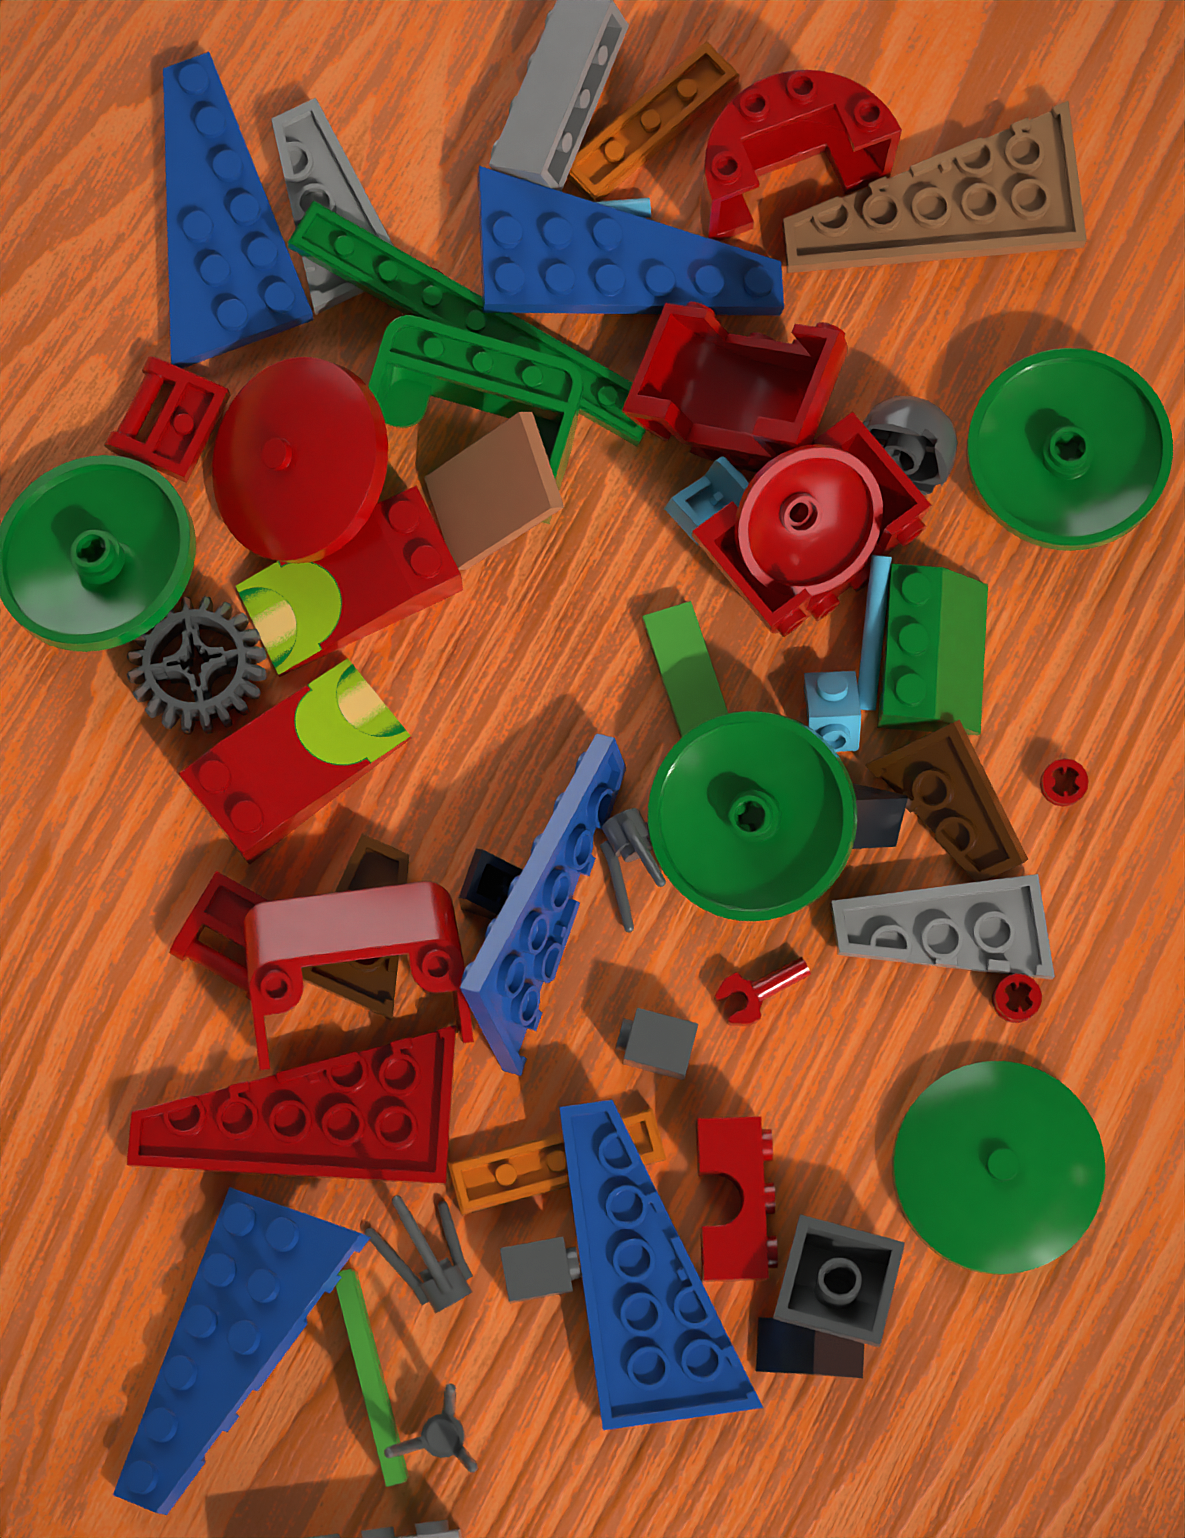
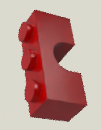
(738, 1151)

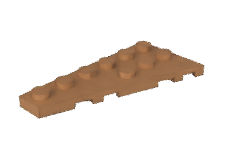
(968, 202)

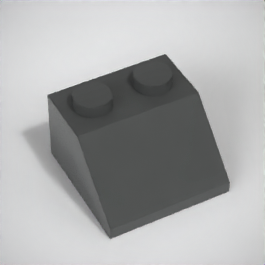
(839, 1280)

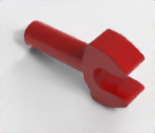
(760, 990)

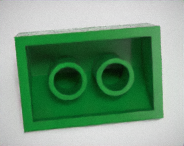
(932, 650)

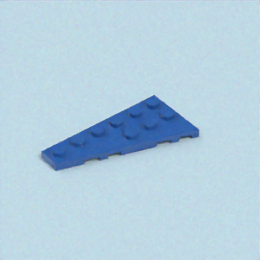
(224, 245)
(586, 258)
(536, 920)
(648, 1314)
(237, 1324)

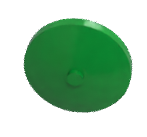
(1069, 449)
(95, 553)
(752, 816)
(998, 1167)

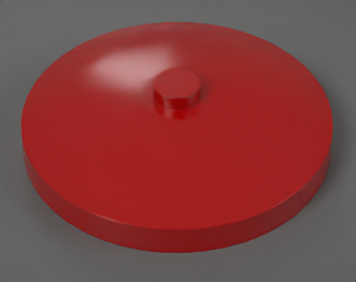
(300, 460)

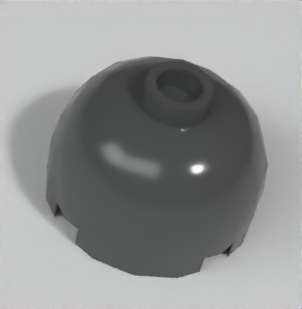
(916, 438)

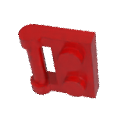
(181, 426)
(223, 911)

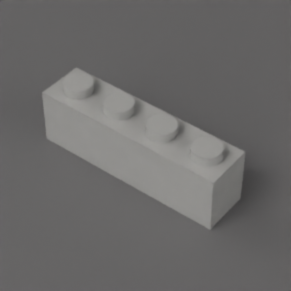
(559, 92)

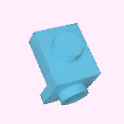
(707, 496)
(834, 708)

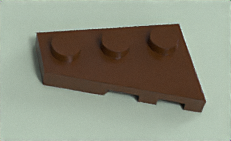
(954, 800)
(372, 980)

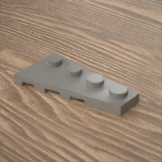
(321, 172)
(959, 926)

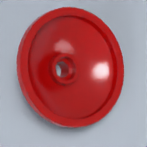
(827, 535)

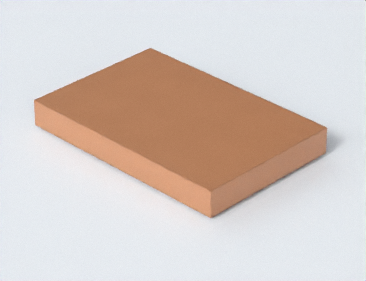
(494, 490)

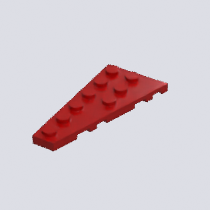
(337, 1118)

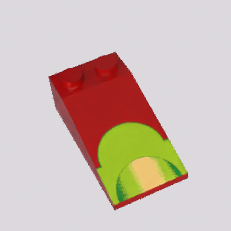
(371, 582)
(294, 759)

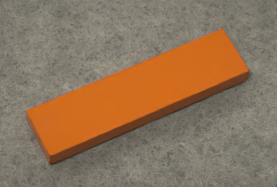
(651, 122)
(536, 1166)

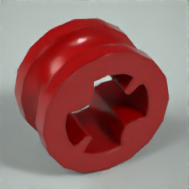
(1080, 783)
(1033, 998)

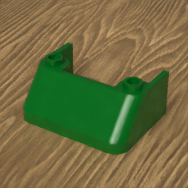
(480, 372)

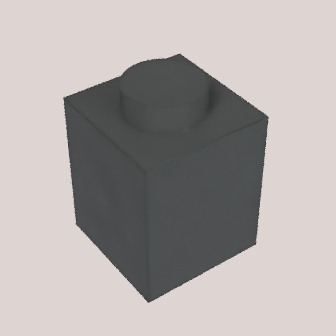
(657, 1043)
(539, 1269)

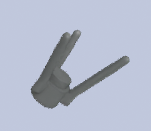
(630, 838)
(442, 1281)
(441, 1435)

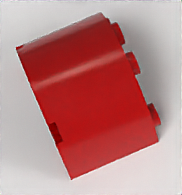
(787, 122)
(732, 390)
(901, 523)

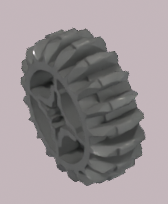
(217, 663)

